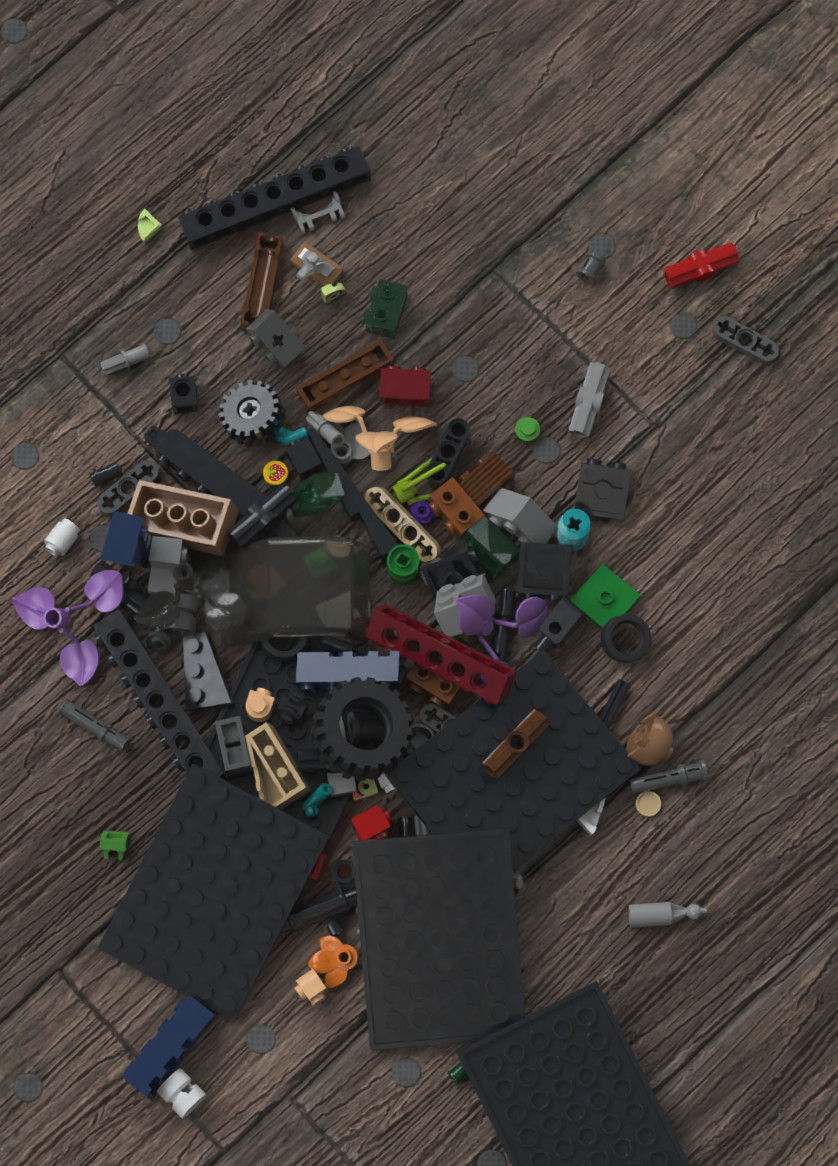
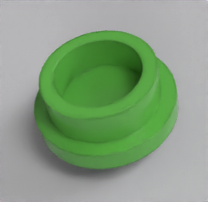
(527, 429)

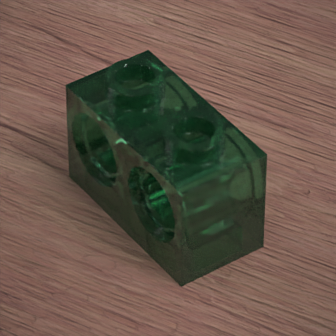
(317, 494)

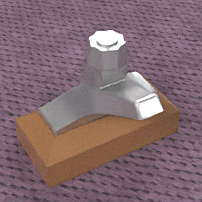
(315, 265)

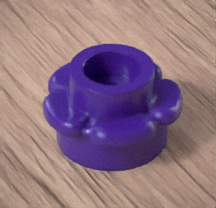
(422, 518)

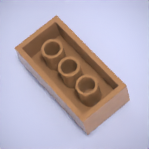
(185, 515)

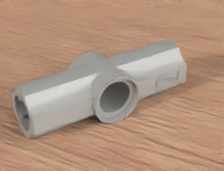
(589, 400)

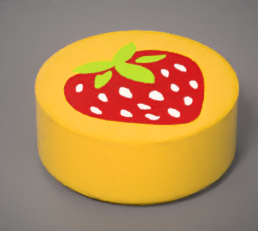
(275, 473)

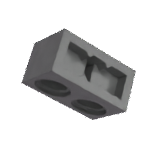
(233, 746)

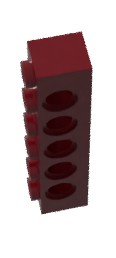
(498, 675)

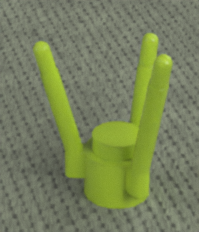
(406, 489)

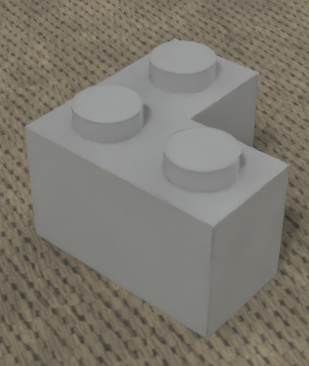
(520, 517)
(163, 558)
(446, 606)

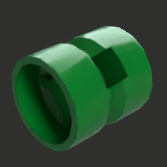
(403, 564)

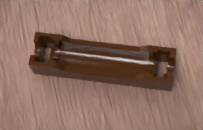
(262, 278)
(344, 376)

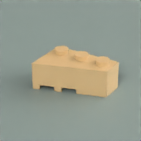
(274, 768)

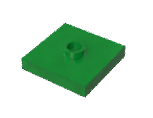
(604, 596)

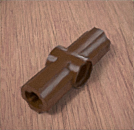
(504, 754)

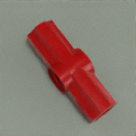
(701, 265)

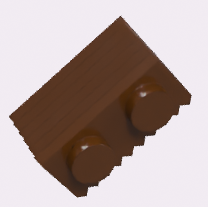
(486, 479)

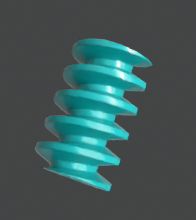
(573, 529)

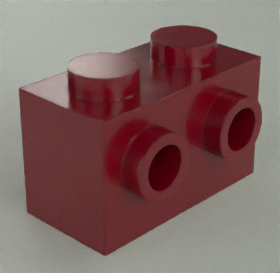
(405, 386)

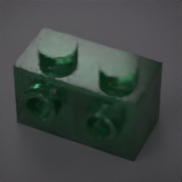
(386, 308)
(493, 546)

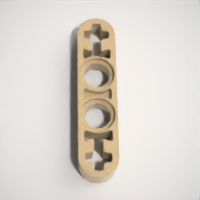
(406, 520)

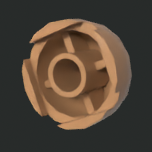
(651, 742)

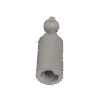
(661, 914)

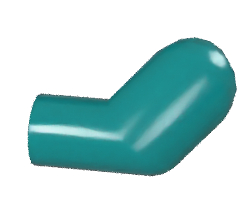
(286, 436)
(315, 799)

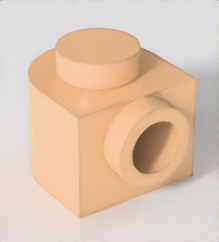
(260, 705)
(311, 987)

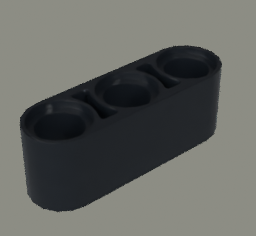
(452, 443)

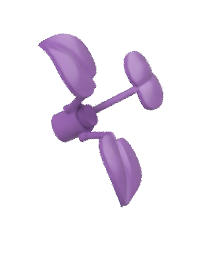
(38, 611)
(476, 618)

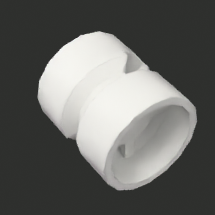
(181, 1093)

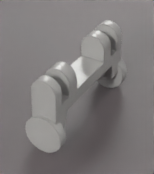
(333, 207)

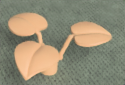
(377, 442)

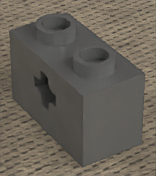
(286, 345)

